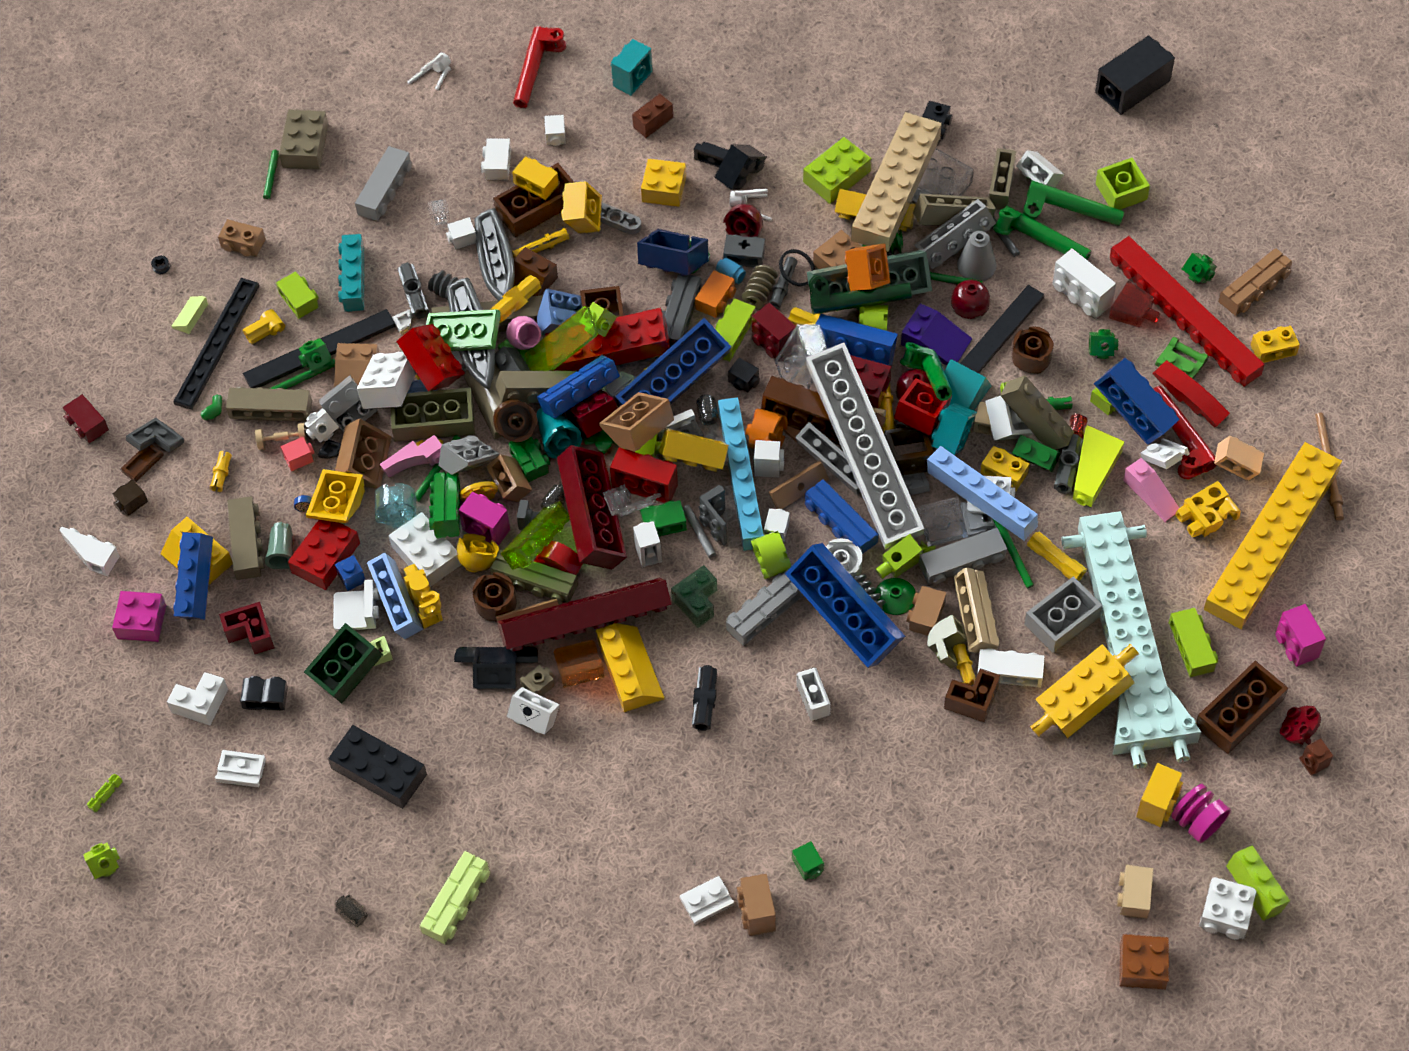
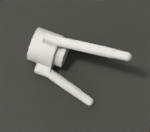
(440, 63)
(740, 197)

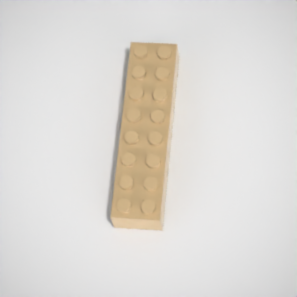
(896, 181)

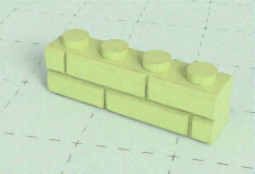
(454, 898)

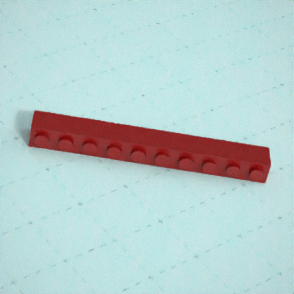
(1187, 311)

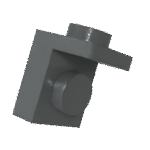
(524, 514)

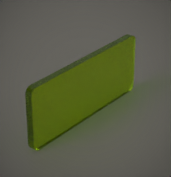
(562, 342)

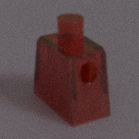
(1133, 306)

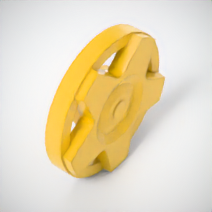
(486, 488)

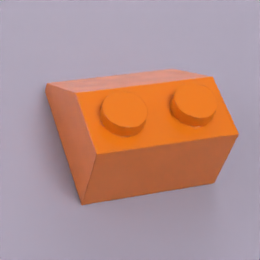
(867, 267)

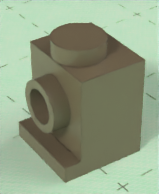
(537, 686)

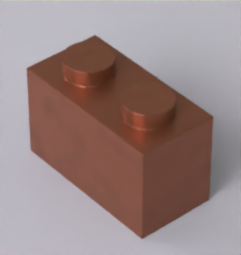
(652, 115)

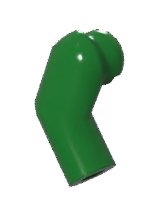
(214, 409)

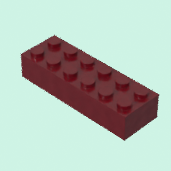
(593, 527)

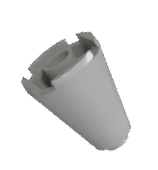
(977, 258)

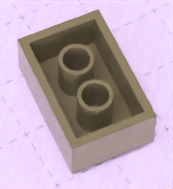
(303, 139)

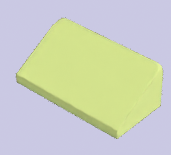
(190, 314)

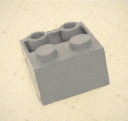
(344, 404)
(465, 454)

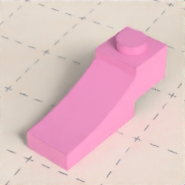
(413, 455)

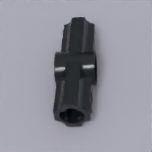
(704, 698)

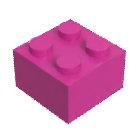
(484, 518)
(139, 616)
(1300, 635)

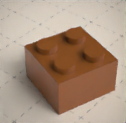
(1144, 961)

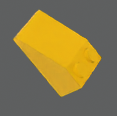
(336, 496)

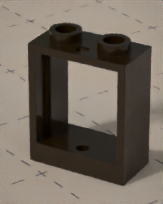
(897, 437)

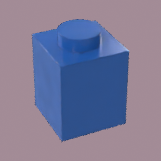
(350, 572)

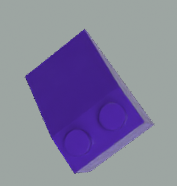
(934, 331)

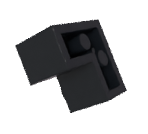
(738, 164)

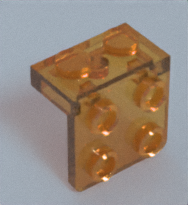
(578, 663)

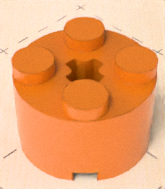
(766, 427)

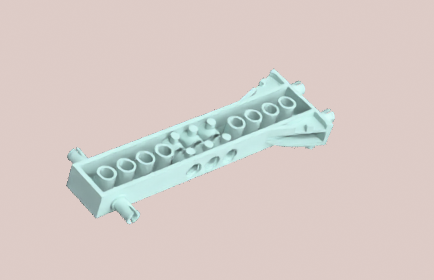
(1148, 710)

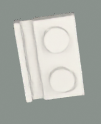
(1165, 453)
(240, 768)
(706, 900)

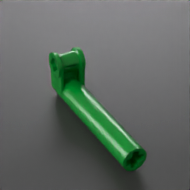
(1041, 193)
(1012, 220)
(928, 360)

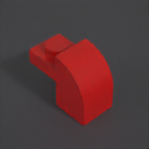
(559, 557)

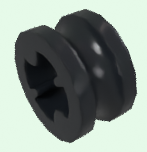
(160, 260)

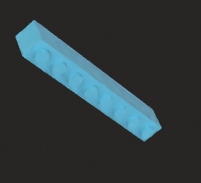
(740, 471)

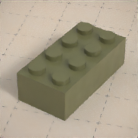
(434, 413)

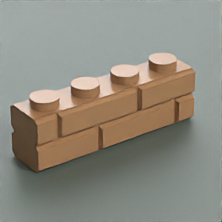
(1255, 282)

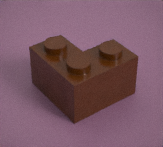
(973, 700)

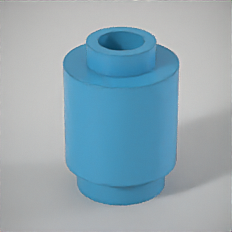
(731, 269)

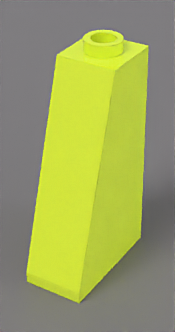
(1096, 462)

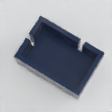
(672, 252)

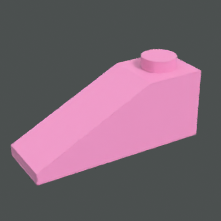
(1150, 489)

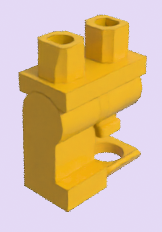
(1202, 511)
(424, 599)

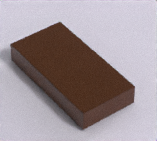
(142, 462)

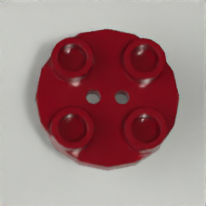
(1300, 724)

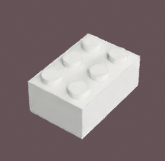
(1083, 284)
(386, 381)
(419, 546)

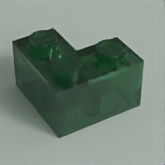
(692, 596)

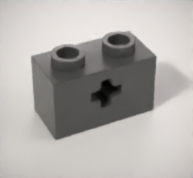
(744, 250)

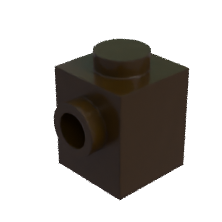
(129, 497)

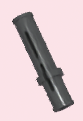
(780, 289)

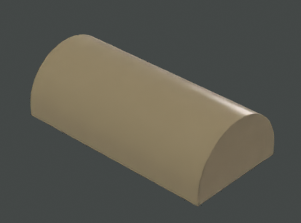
(487, 399)

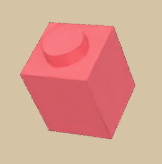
(297, 453)

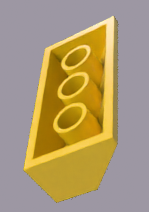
(629, 666)

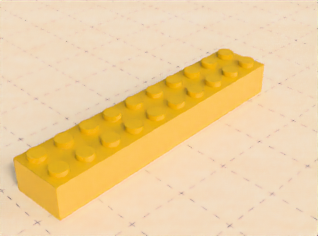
(1272, 535)

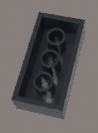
(377, 766)

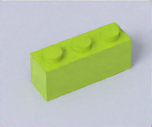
(735, 324)
(1193, 642)
(1251, 871)

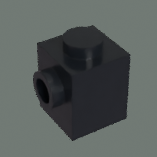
(743, 375)

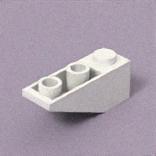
(95, 554)

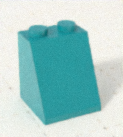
(966, 385)

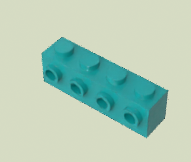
(352, 272)

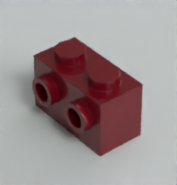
(85, 419)

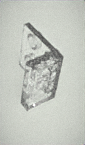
(620, 501)

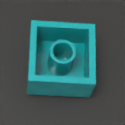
(631, 67)
(953, 428)

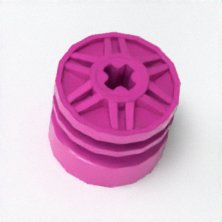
(1196, 809)

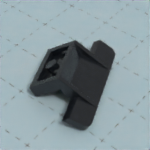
(495, 665)

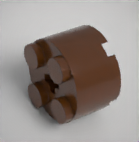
(1032, 350)
(525, 425)
(494, 595)

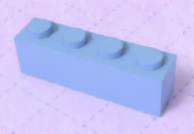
(394, 596)

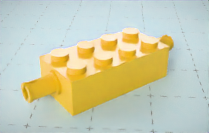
(1085, 691)

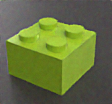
(1122, 184)

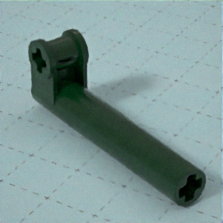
(824, 302)

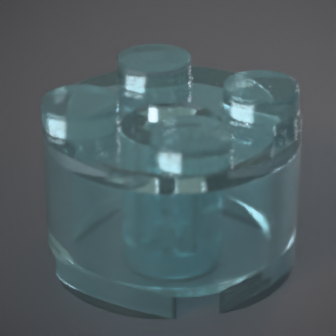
(395, 505)

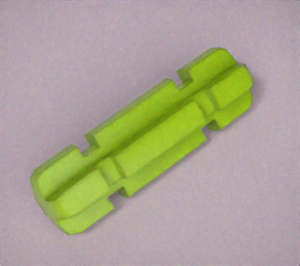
(104, 792)

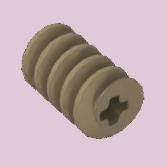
(759, 286)

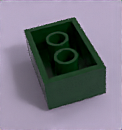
(343, 663)

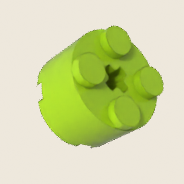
(874, 316)
(771, 554)

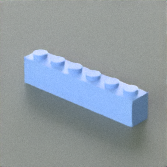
(982, 493)

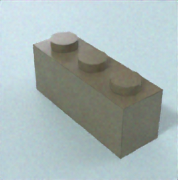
(1002, 177)

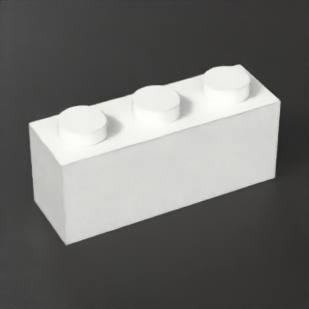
(1013, 666)

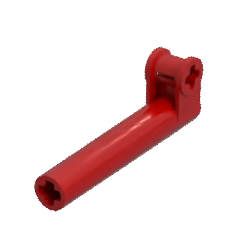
(541, 40)
(1201, 457)

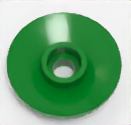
(898, 603)

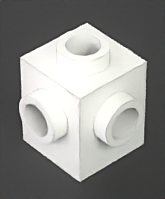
(320, 426)

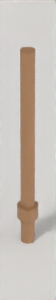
(1335, 499)

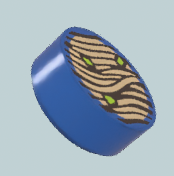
(302, 503)

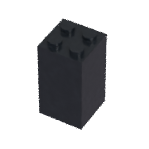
(1134, 74)

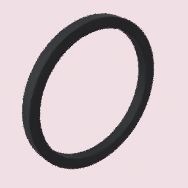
(783, 272)

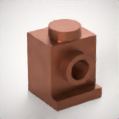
(1316, 757)

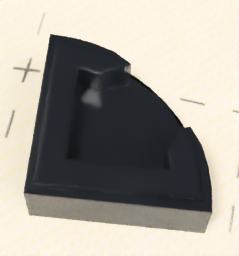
(329, 449)

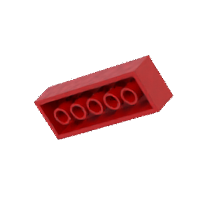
(628, 340)

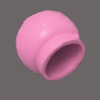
(523, 333)

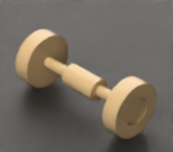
(279, 436)

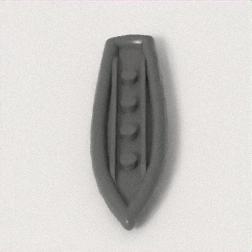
(494, 253)
(478, 362)

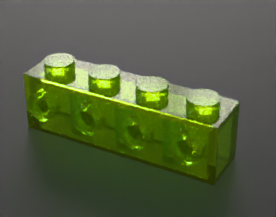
(535, 536)

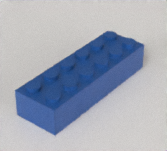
(680, 365)
(845, 605)

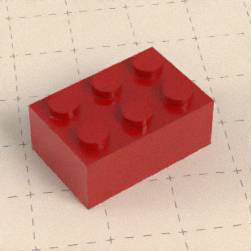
(430, 357)
(644, 474)
(321, 550)

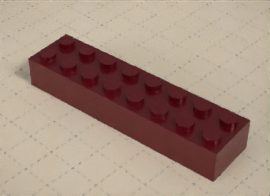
(584, 613)

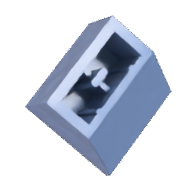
(556, 309)

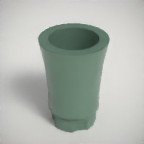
(279, 546)

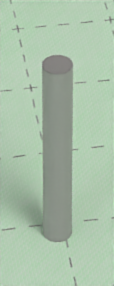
(699, 531)

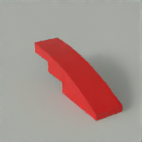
(1191, 392)

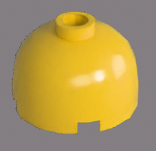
(476, 553)

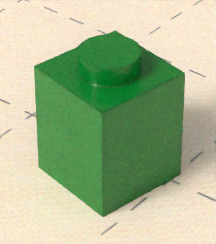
(808, 861)

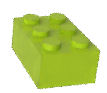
(837, 169)

